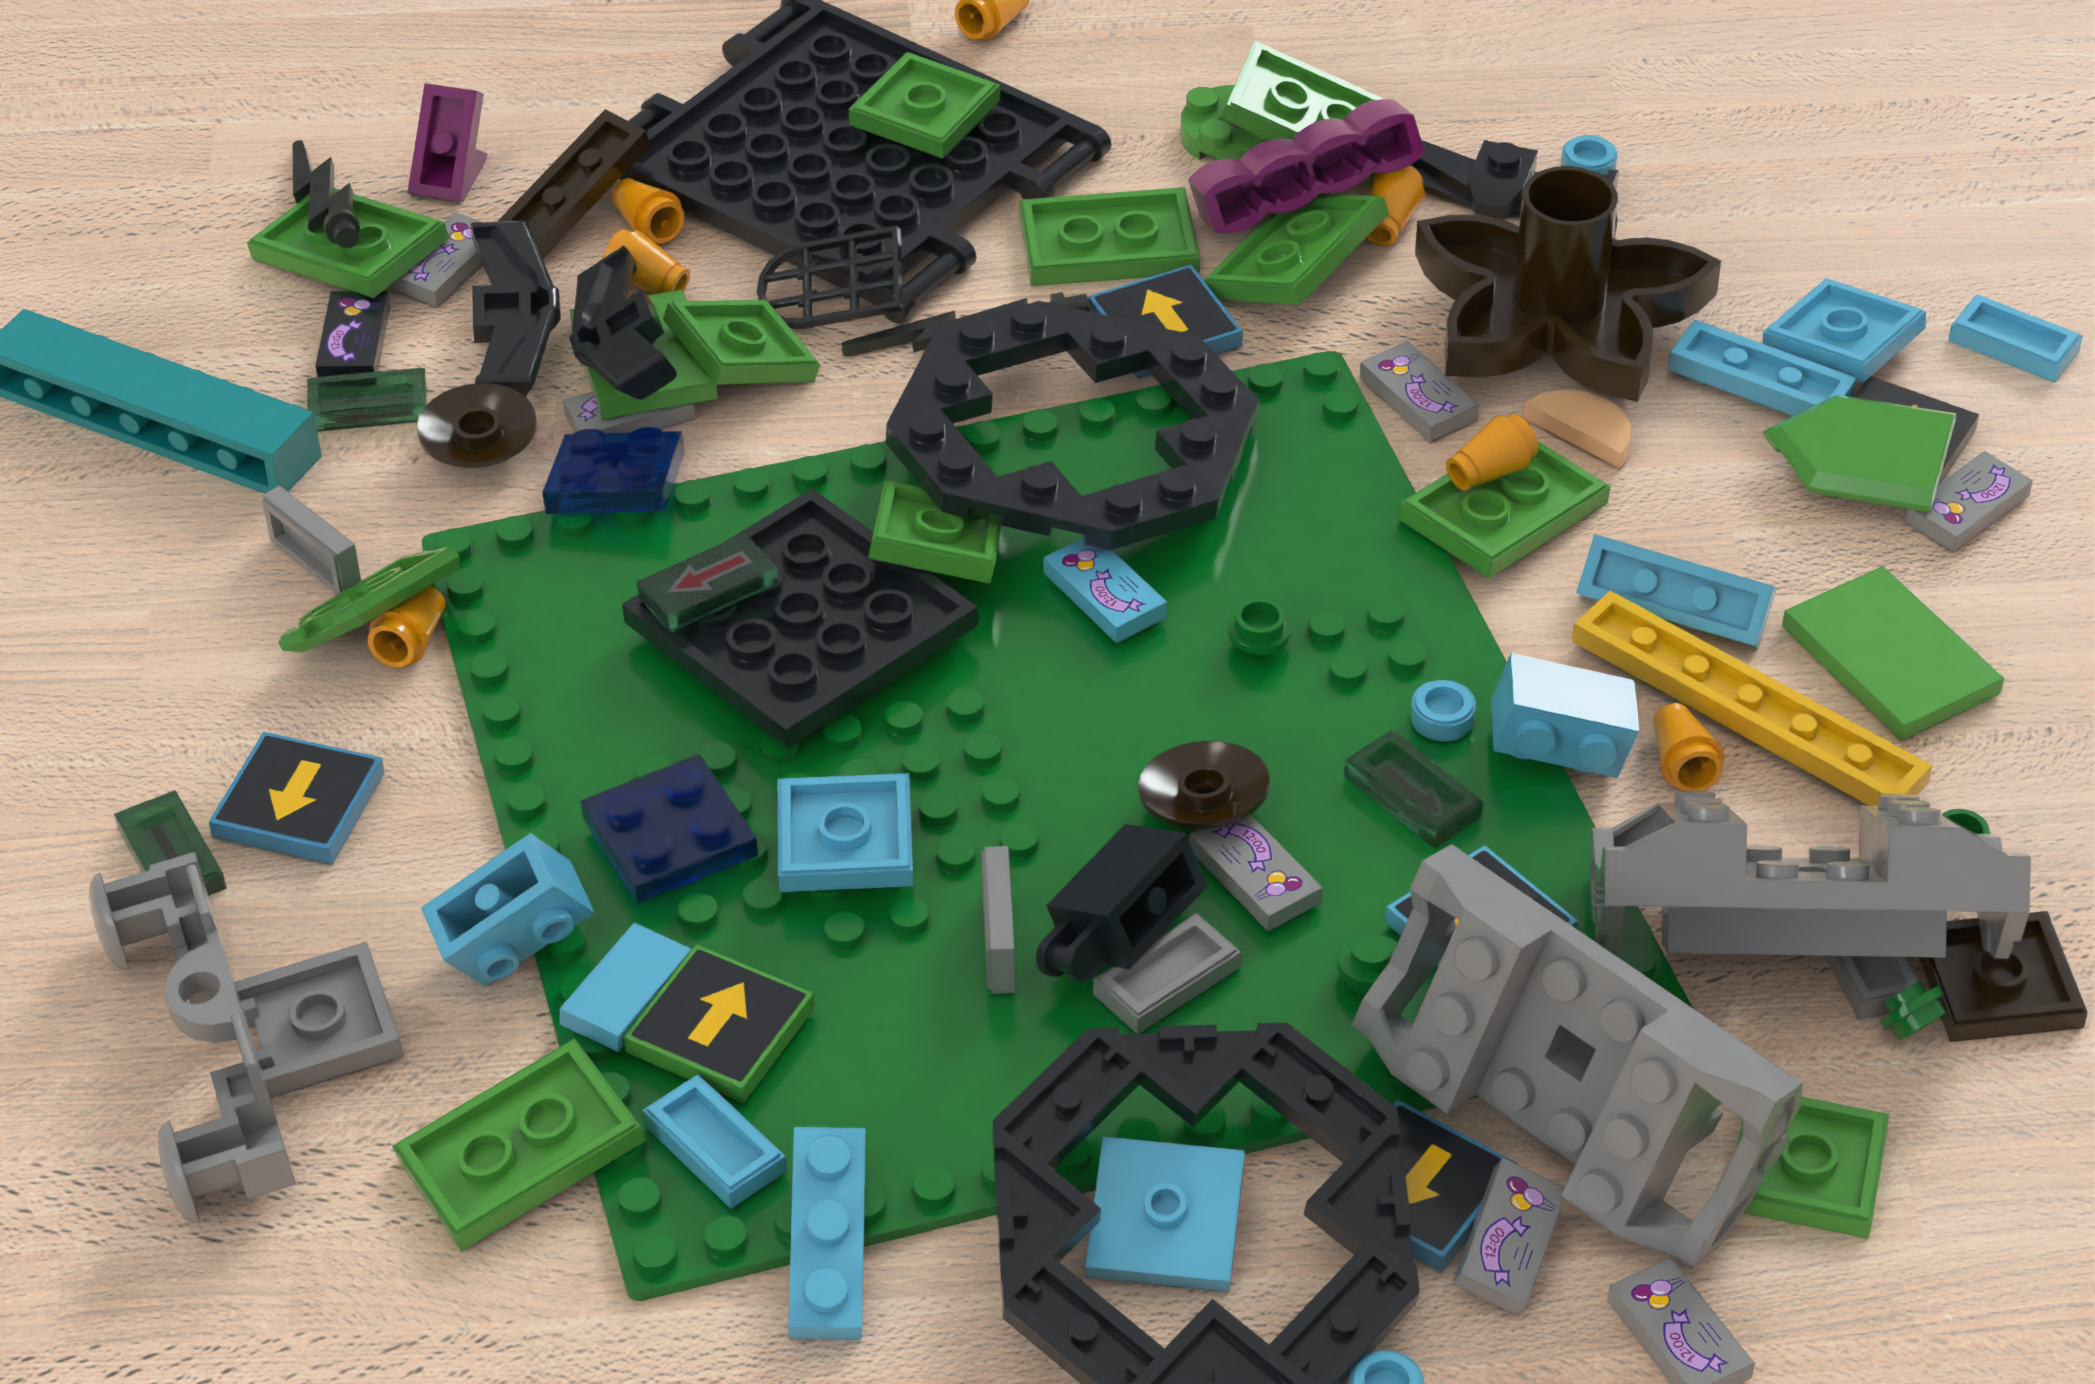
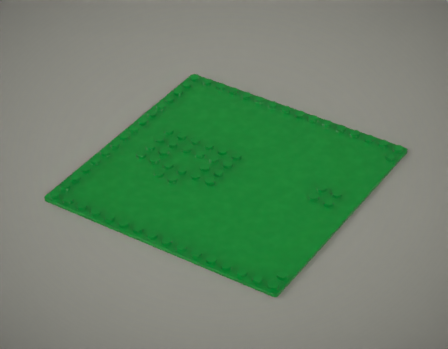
(1011, 741)

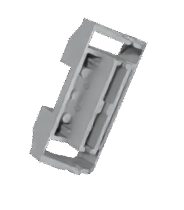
(1756, 902)
(1573, 1054)

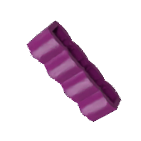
(1318, 159)

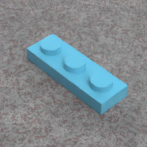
(1755, 370)
(1678, 590)
(827, 1233)

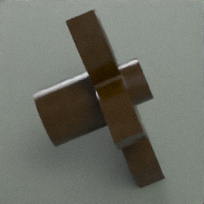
(1560, 285)

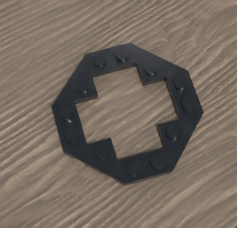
(1040, 498)
(1190, 1073)

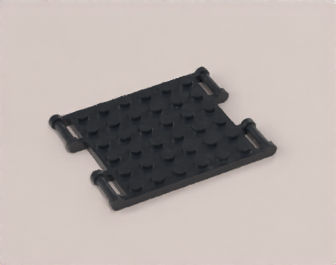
(781, 165)

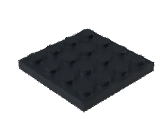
(822, 633)

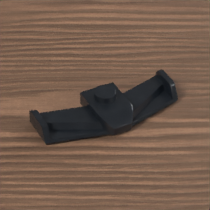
(1486, 185)
(517, 306)
(618, 329)

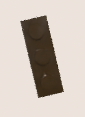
(578, 178)

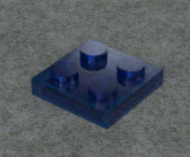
(614, 471)
(669, 828)

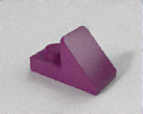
(445, 143)

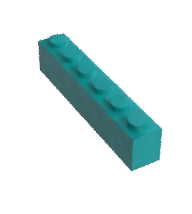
(156, 404)

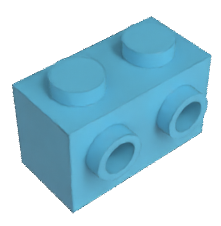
(1564, 715)
(507, 910)

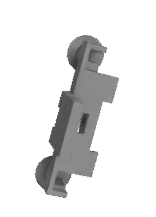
(309, 1017)

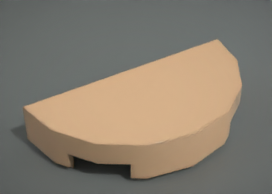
(1584, 421)

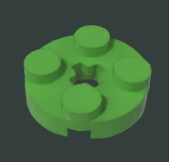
(1207, 132)

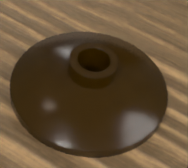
(476, 425)
(1204, 784)

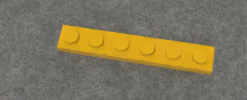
(1748, 701)

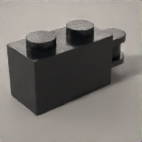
(1120, 902)

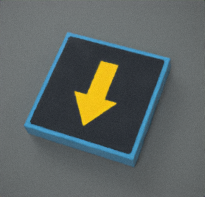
(1174, 302)
(297, 797)
(1444, 1184)

